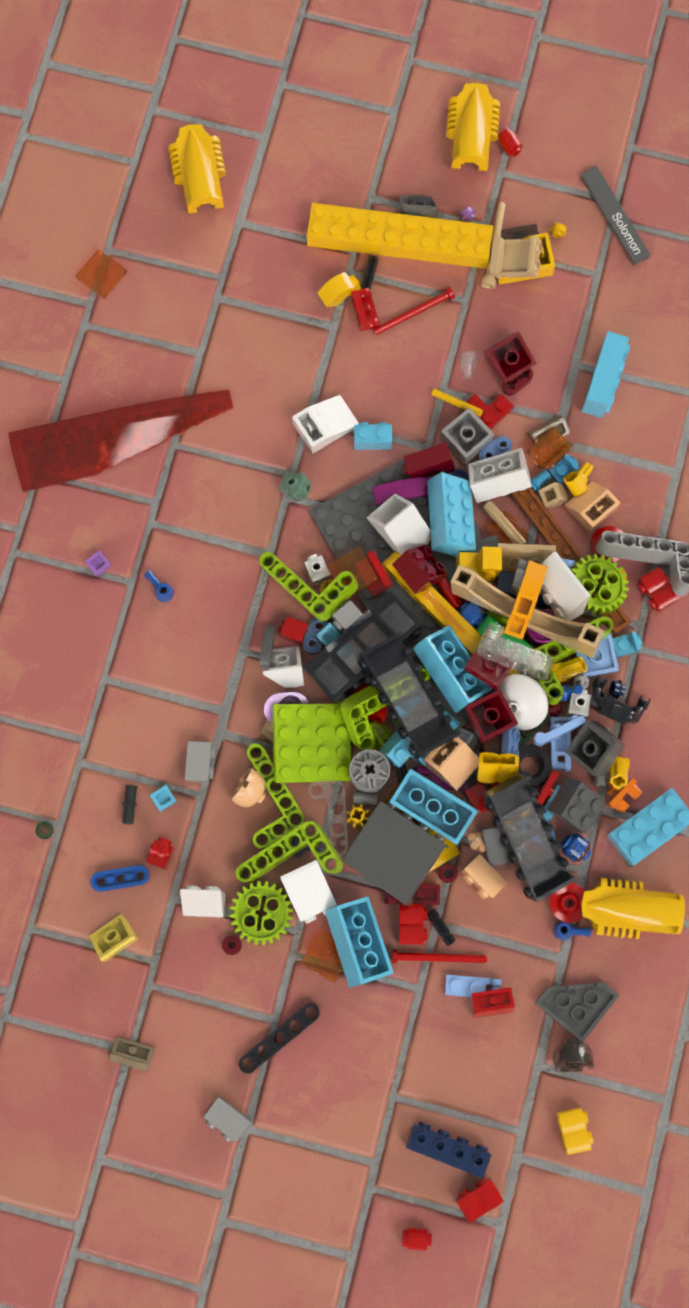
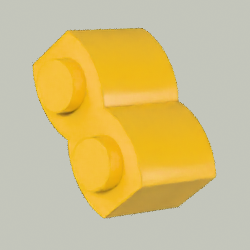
(497, 767)
(574, 1130)

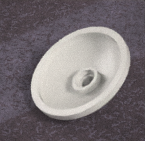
(527, 697)

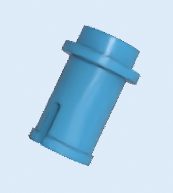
(539, 480)

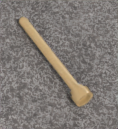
(489, 280)

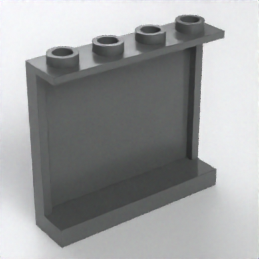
(394, 852)

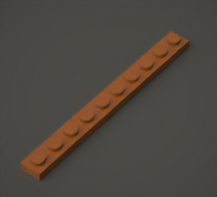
(565, 549)

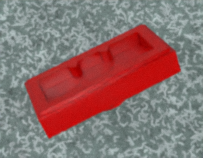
(547, 790)

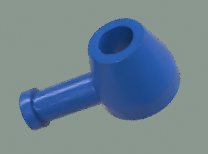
(163, 597)
(568, 690)
(570, 930)

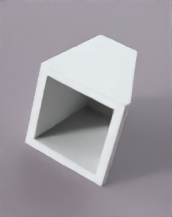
(400, 524)
(308, 891)

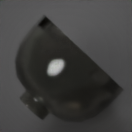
(573, 1056)

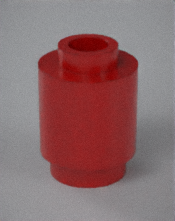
(510, 142)
(416, 1239)

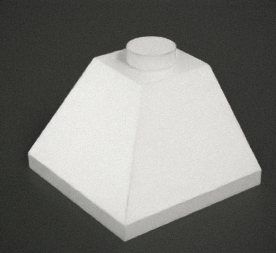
(286, 667)

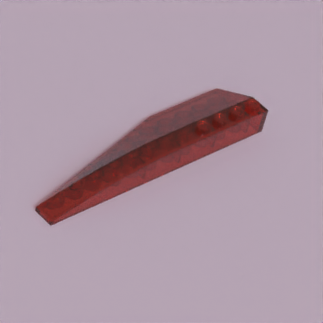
(103, 439)

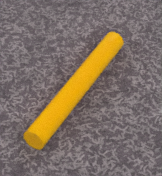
(457, 402)

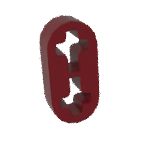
(519, 383)

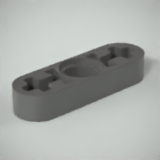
(267, 646)

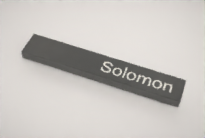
(615, 215)

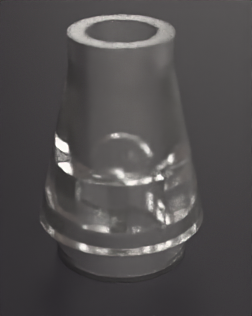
(468, 364)

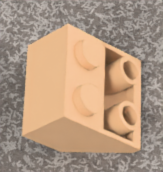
(593, 506)
(452, 762)
(483, 877)

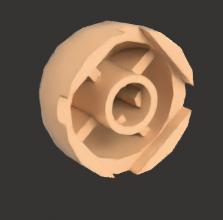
(249, 789)

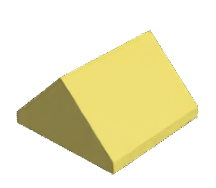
(113, 938)

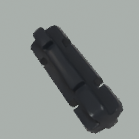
(369, 272)
(441, 927)

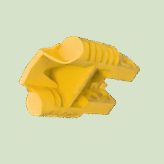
(472, 125)
(198, 166)
(632, 909)

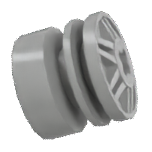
(373, 782)

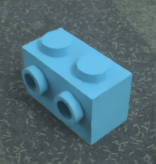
(372, 436)

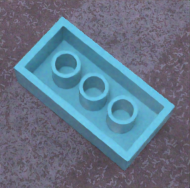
(606, 375)
(451, 514)
(445, 661)
(433, 806)
(650, 827)
(359, 942)

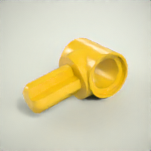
(577, 480)

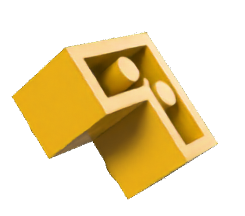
(486, 562)

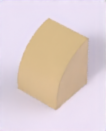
(553, 495)

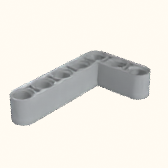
(652, 551)

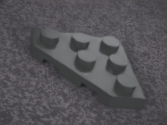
(577, 1006)

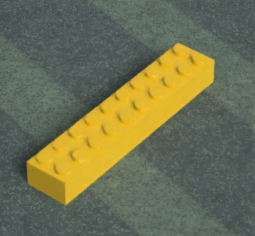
(399, 235)

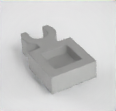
(518, 576)

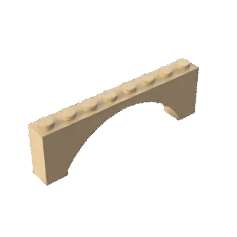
(578, 636)

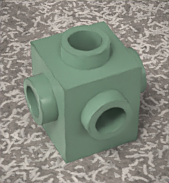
(295, 486)

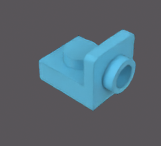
(627, 644)

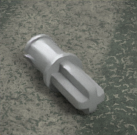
(581, 680)

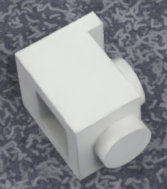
(320, 575)
(575, 709)

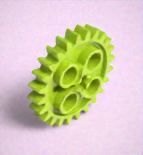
(613, 592)
(243, 910)

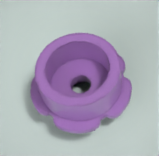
(467, 215)

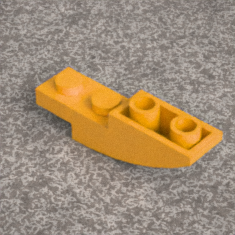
(525, 600)

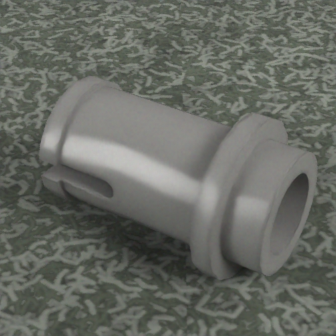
(365, 798)

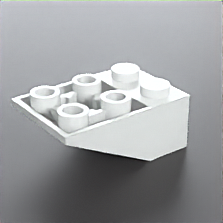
(324, 423)
(203, 902)

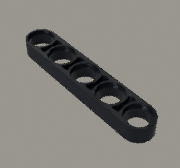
(269, 1040)

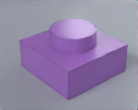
(98, 563)

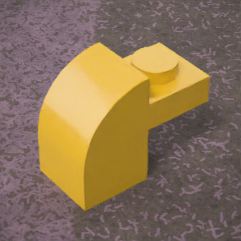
(338, 289)

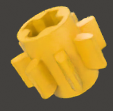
(362, 813)

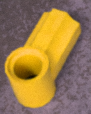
(569, 669)
(619, 772)

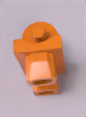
(617, 802)

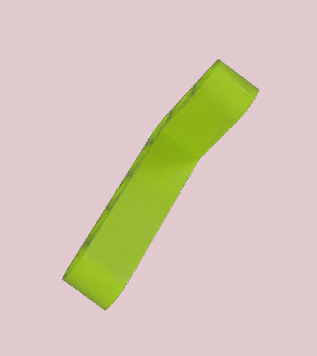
(303, 590)
(562, 652)
(355, 713)
(277, 796)
(289, 850)

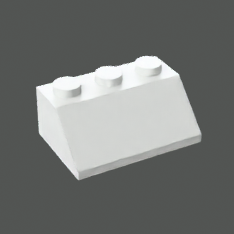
(499, 475)
(563, 589)

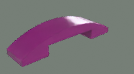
(406, 488)

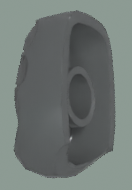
(418, 206)

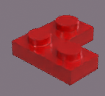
(494, 412)

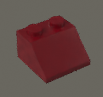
(510, 357)
(490, 716)

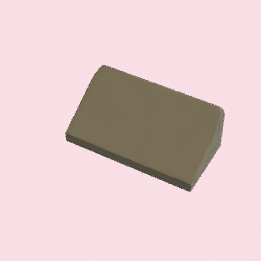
(558, 421)
(132, 1054)

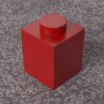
(293, 630)

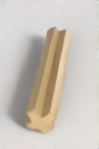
(503, 523)

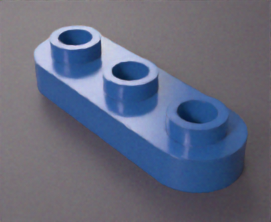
(111, 878)

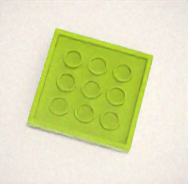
(310, 743)

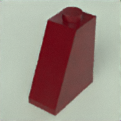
(429, 462)

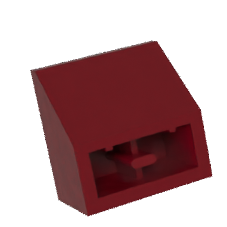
(419, 568)

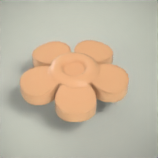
(477, 841)

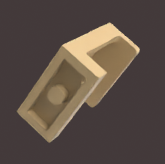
(515, 257)

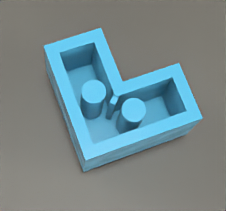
(397, 753)

